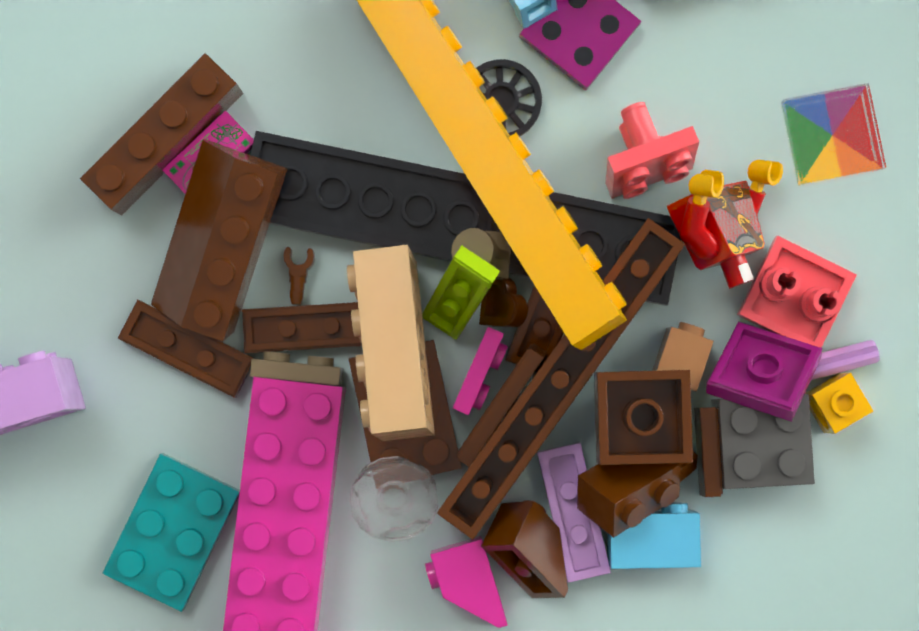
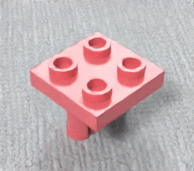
(648, 156)
(796, 293)

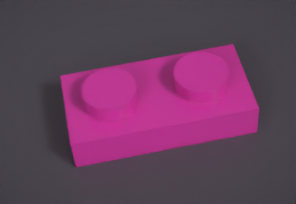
(488, 355)

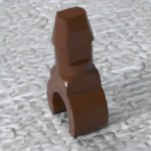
(298, 275)

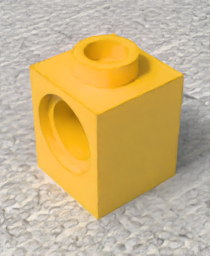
(838, 403)

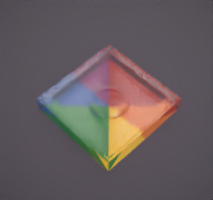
(833, 134)

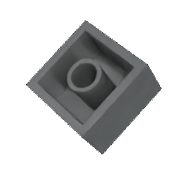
(763, 447)

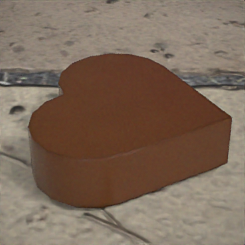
(503, 305)

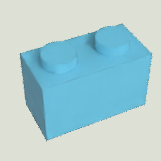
(660, 541)

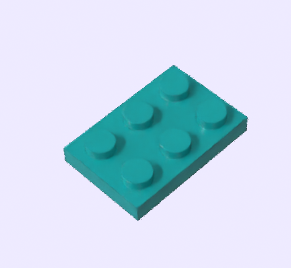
(171, 532)

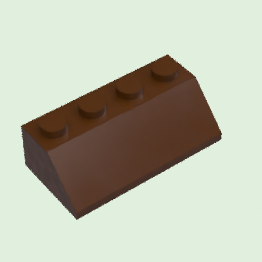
(217, 240)

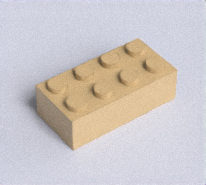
(392, 343)

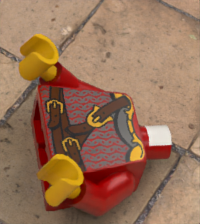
(722, 220)

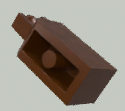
(628, 493)

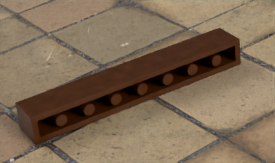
(555, 388)

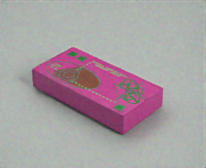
(221, 131)

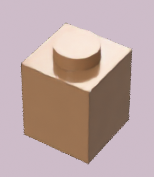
(684, 350)

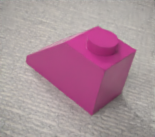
(467, 579)

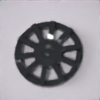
(508, 96)

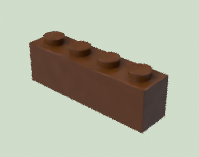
(162, 134)

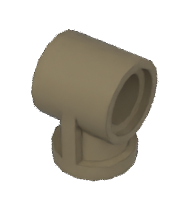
(487, 245)

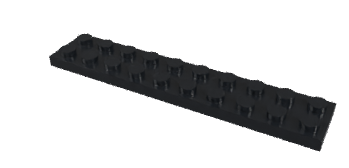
(423, 206)

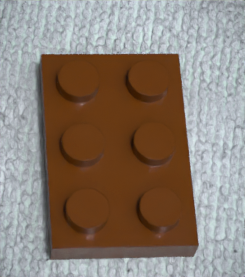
(433, 452)

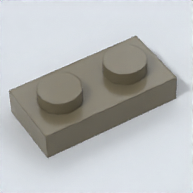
(278, 366)

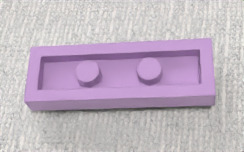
(580, 536)

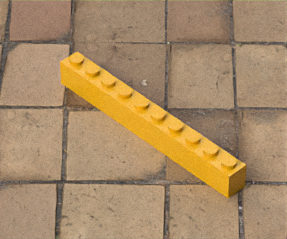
(498, 168)

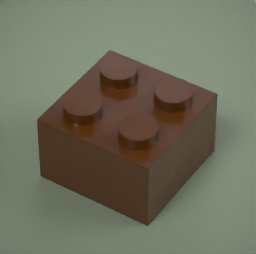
(643, 417)

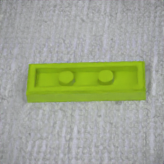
(459, 292)

